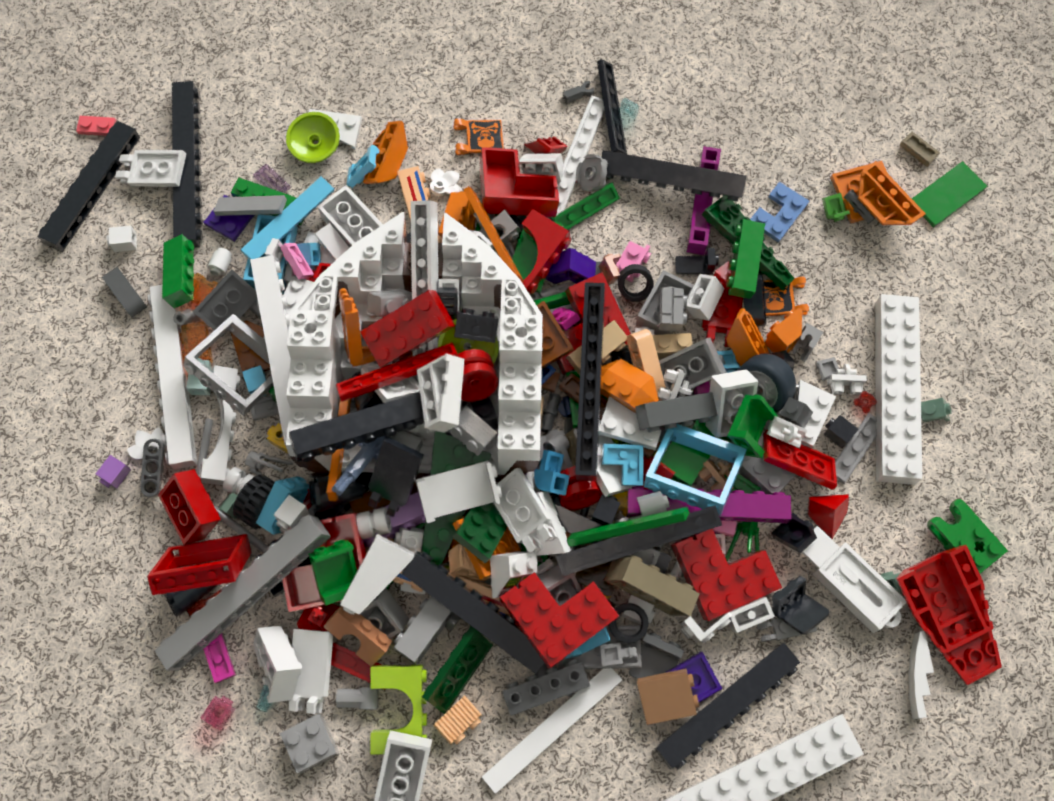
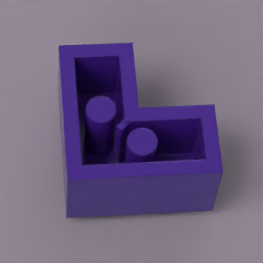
(572, 267)

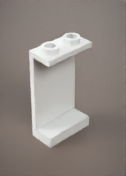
(458, 490)

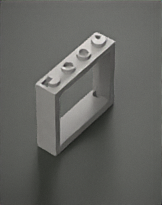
(210, 380)

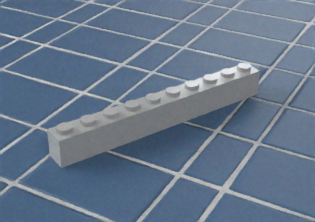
(243, 593)

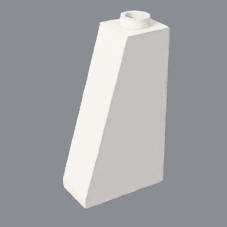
(376, 571)

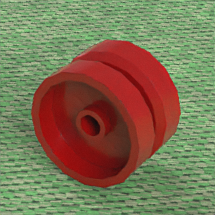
(478, 375)
(579, 493)

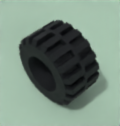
(252, 500)

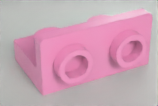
(633, 255)

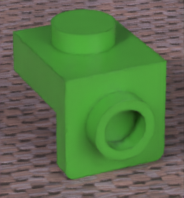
(834, 207)

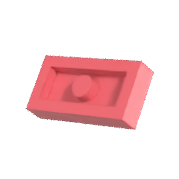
(94, 125)

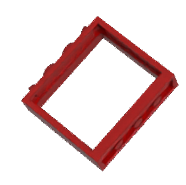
(168, 578)

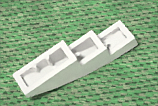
(919, 666)

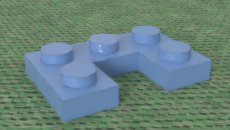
(792, 207)

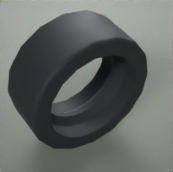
(642, 295)
(644, 623)

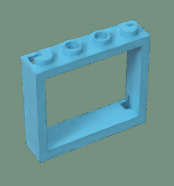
(703, 443)

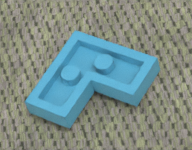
(629, 457)

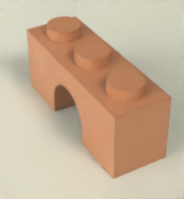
(372, 640)

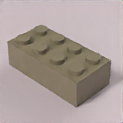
(652, 586)

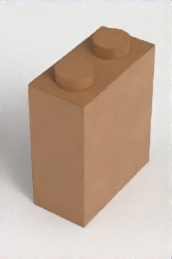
(667, 696)

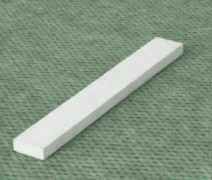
(579, 149)
(551, 729)

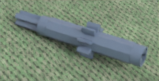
(358, 464)

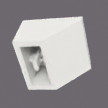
(543, 164)

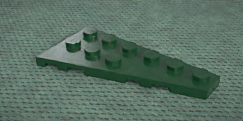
(724, 217)
(447, 455)

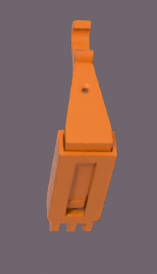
(351, 331)

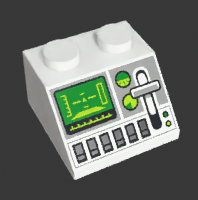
(510, 570)

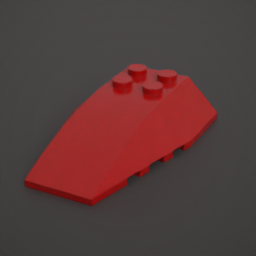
(952, 610)

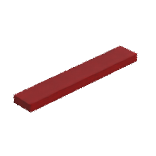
(390, 373)

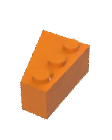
(461, 210)

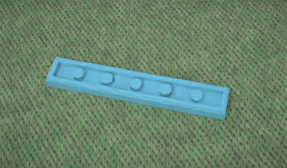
(289, 219)

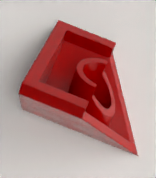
(546, 146)
(828, 512)

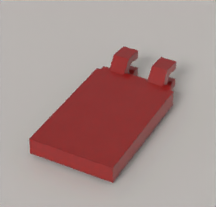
(723, 317)

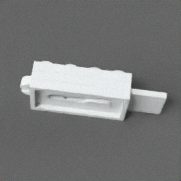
(855, 583)

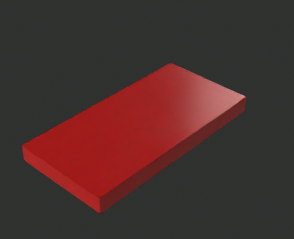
(801, 461)

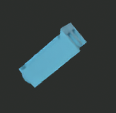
(293, 486)

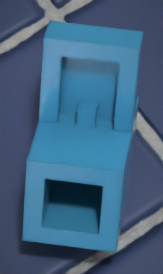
(548, 476)

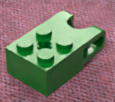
(968, 531)

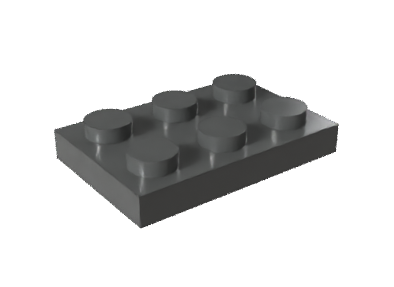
(229, 297)

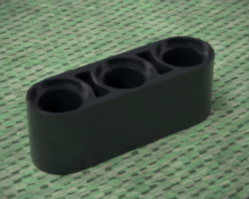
(756, 304)

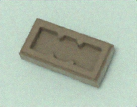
(919, 149)

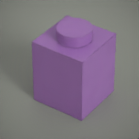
(112, 472)

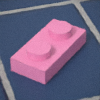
(296, 260)

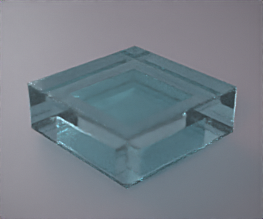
(629, 108)

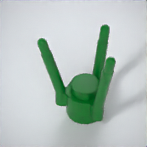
(748, 529)

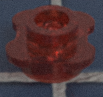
(865, 396)

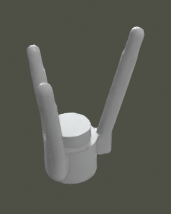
(258, 461)

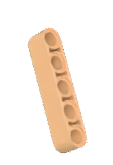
(645, 356)

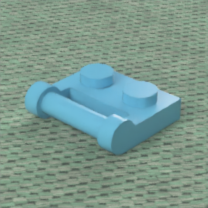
(366, 164)

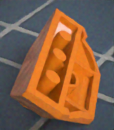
(392, 151)
(886, 198)
(745, 338)
(627, 384)

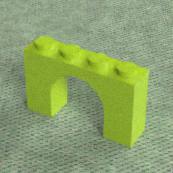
(410, 681)

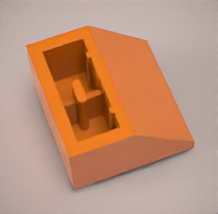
(785, 334)

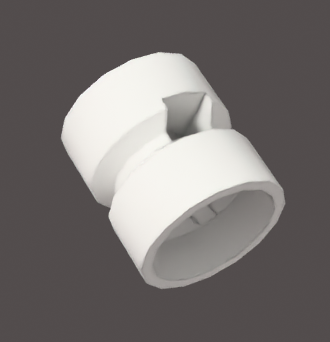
(235, 480)
(373, 523)

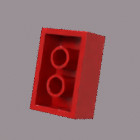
(189, 506)

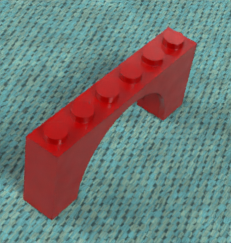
(550, 241)

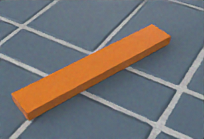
(490, 230)
(337, 457)

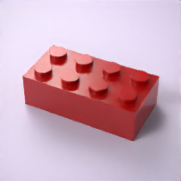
(407, 328)

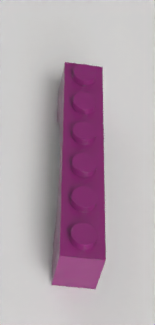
(699, 226)

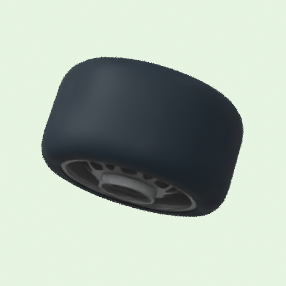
(774, 379)

